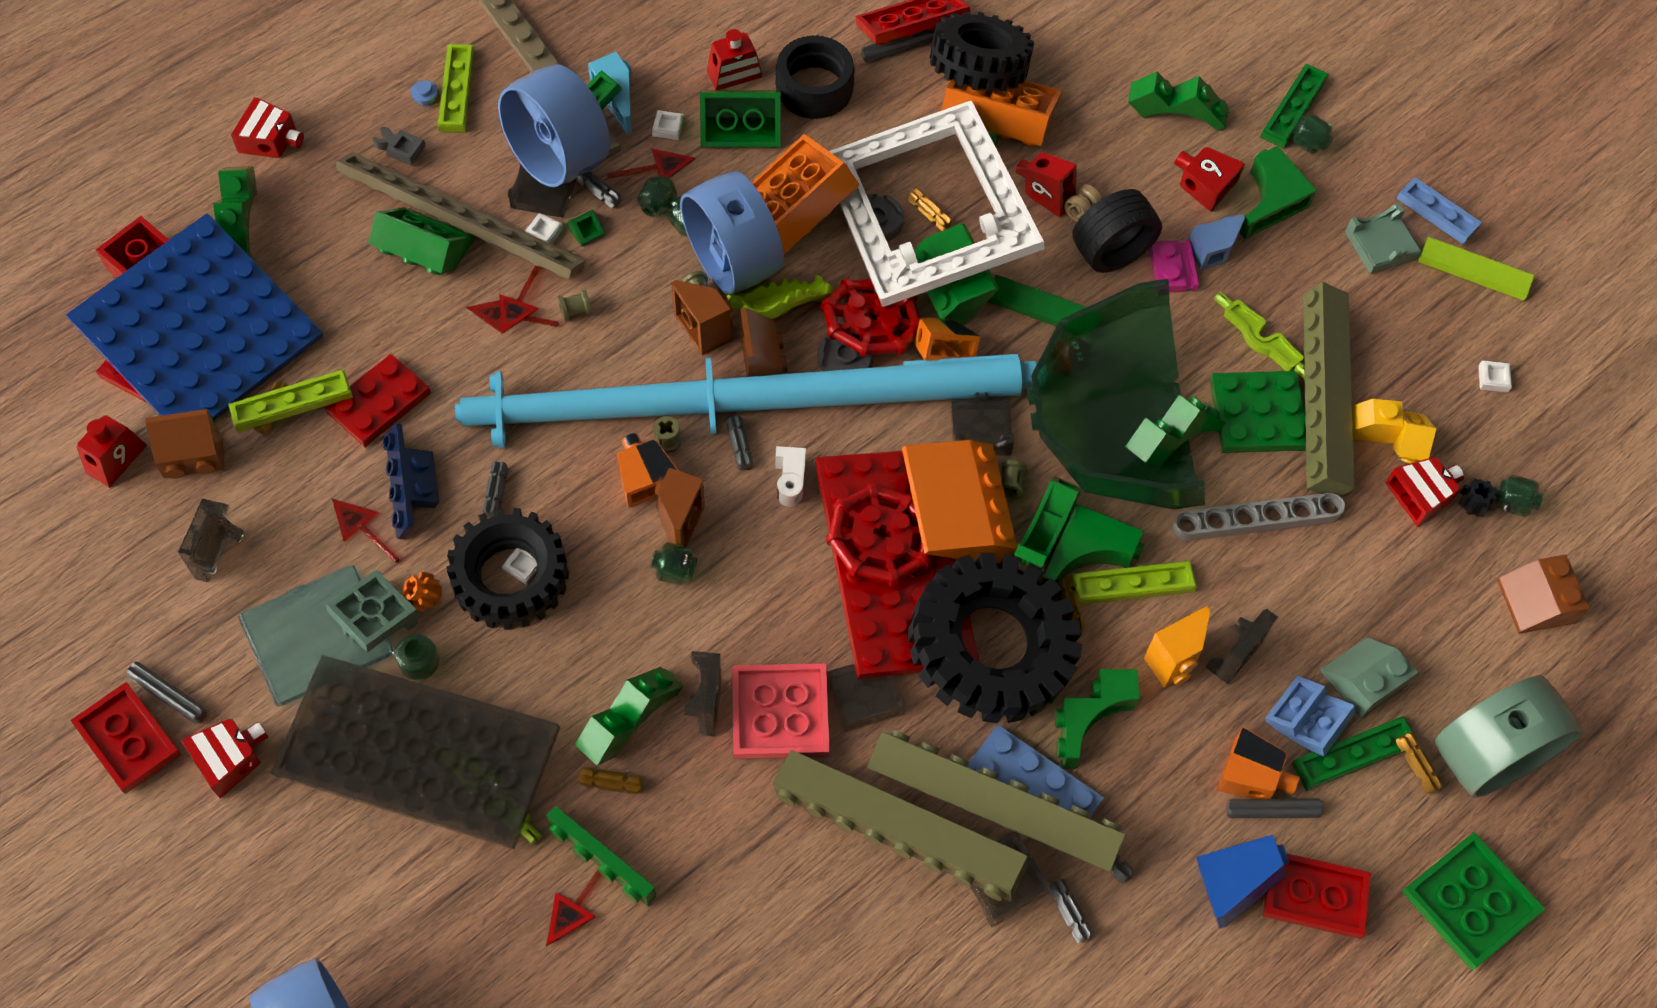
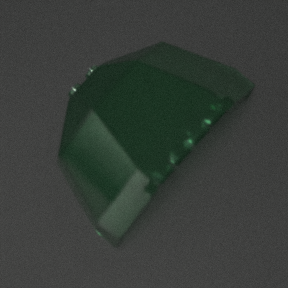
(1097, 387)

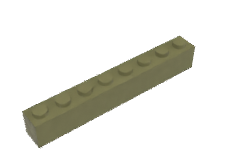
(1328, 391)
(997, 801)
(901, 825)

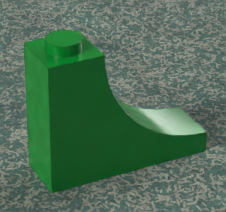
(1281, 188)
(1093, 540)

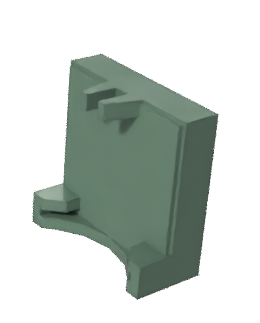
(1383, 240)
(372, 611)

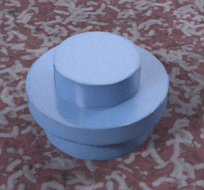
(424, 93)

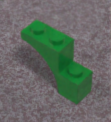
(1192, 98)
(234, 207)
(1185, 418)
(1048, 523)
(1110, 693)
(633, 705)

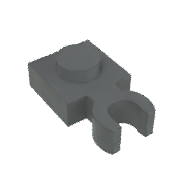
(400, 146)

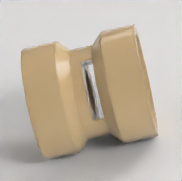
(1085, 198)

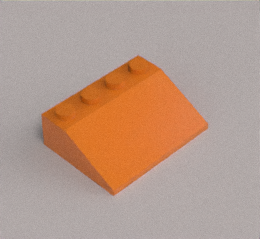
(1014, 113)
(803, 188)
(959, 499)

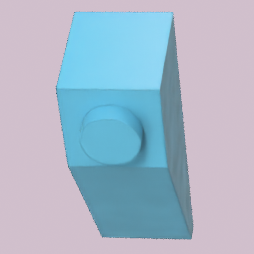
(619, 71)

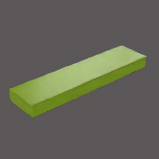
(456, 88)
(1476, 268)
(290, 400)
(1134, 582)

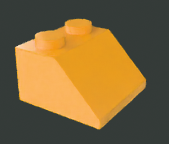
(1177, 648)

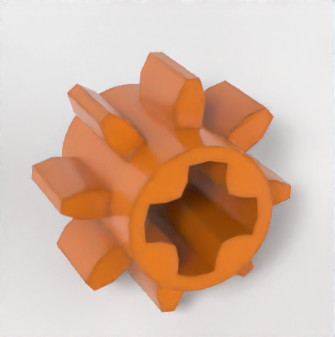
(422, 591)

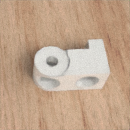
(792, 480)

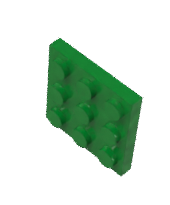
(1259, 411)
(1473, 901)

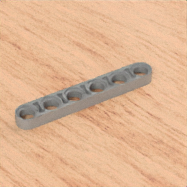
(1260, 521)

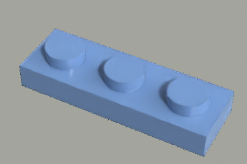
(1439, 210)

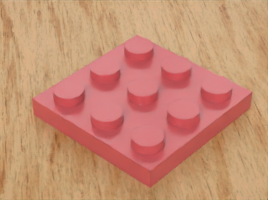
(780, 710)

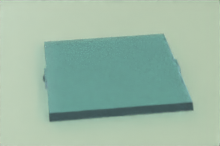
(297, 629)

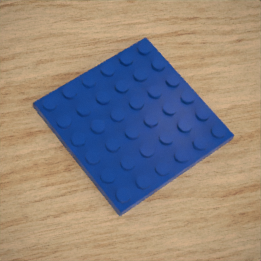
(195, 323)

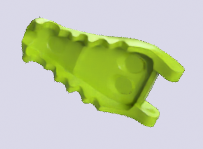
(778, 299)

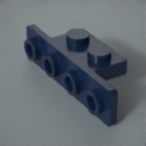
(411, 480)

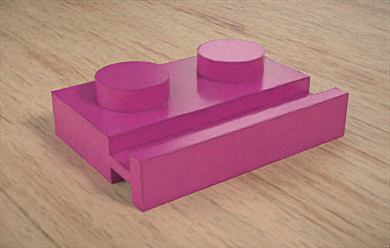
(1175, 263)

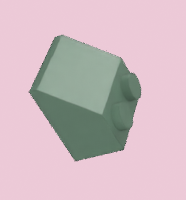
(1369, 674)

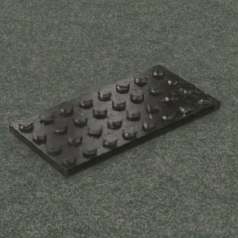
(417, 751)

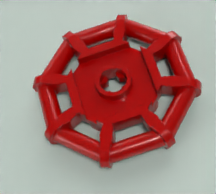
(876, 335)
(870, 548)

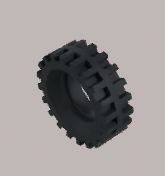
(981, 51)
(497, 535)

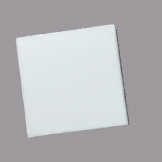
(668, 125)
(545, 228)
(1495, 376)
(521, 566)

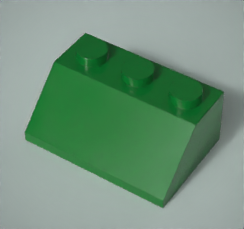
(740, 118)
(419, 239)
(963, 297)

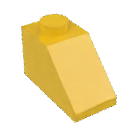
(1377, 420)
(1415, 438)

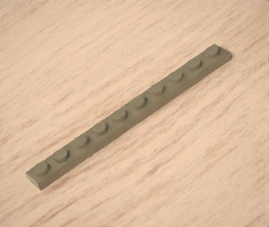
(525, 42)
(460, 215)

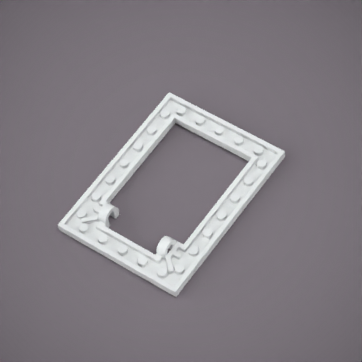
(1008, 232)

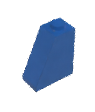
(1241, 875)

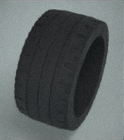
(815, 53)
(1117, 230)

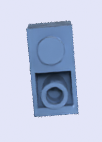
(1214, 241)

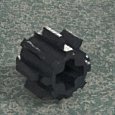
(1478, 497)

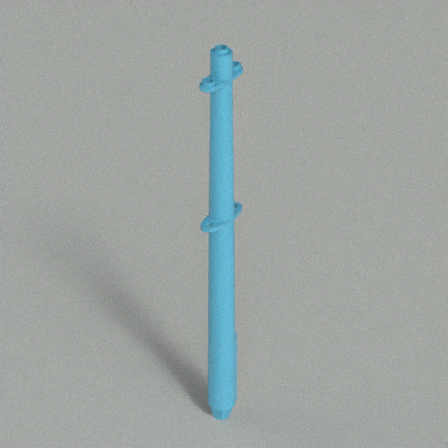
(891, 384)

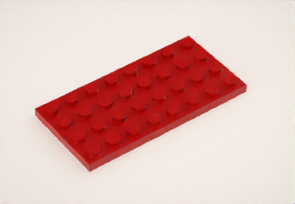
(873, 610)

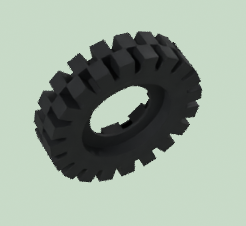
(1045, 620)

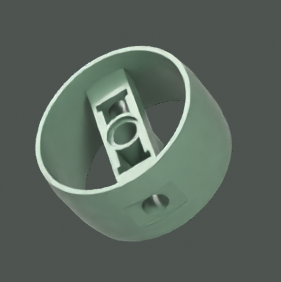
(1508, 736)

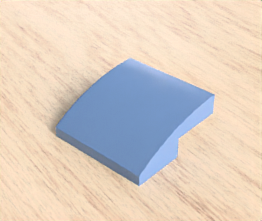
(1310, 715)

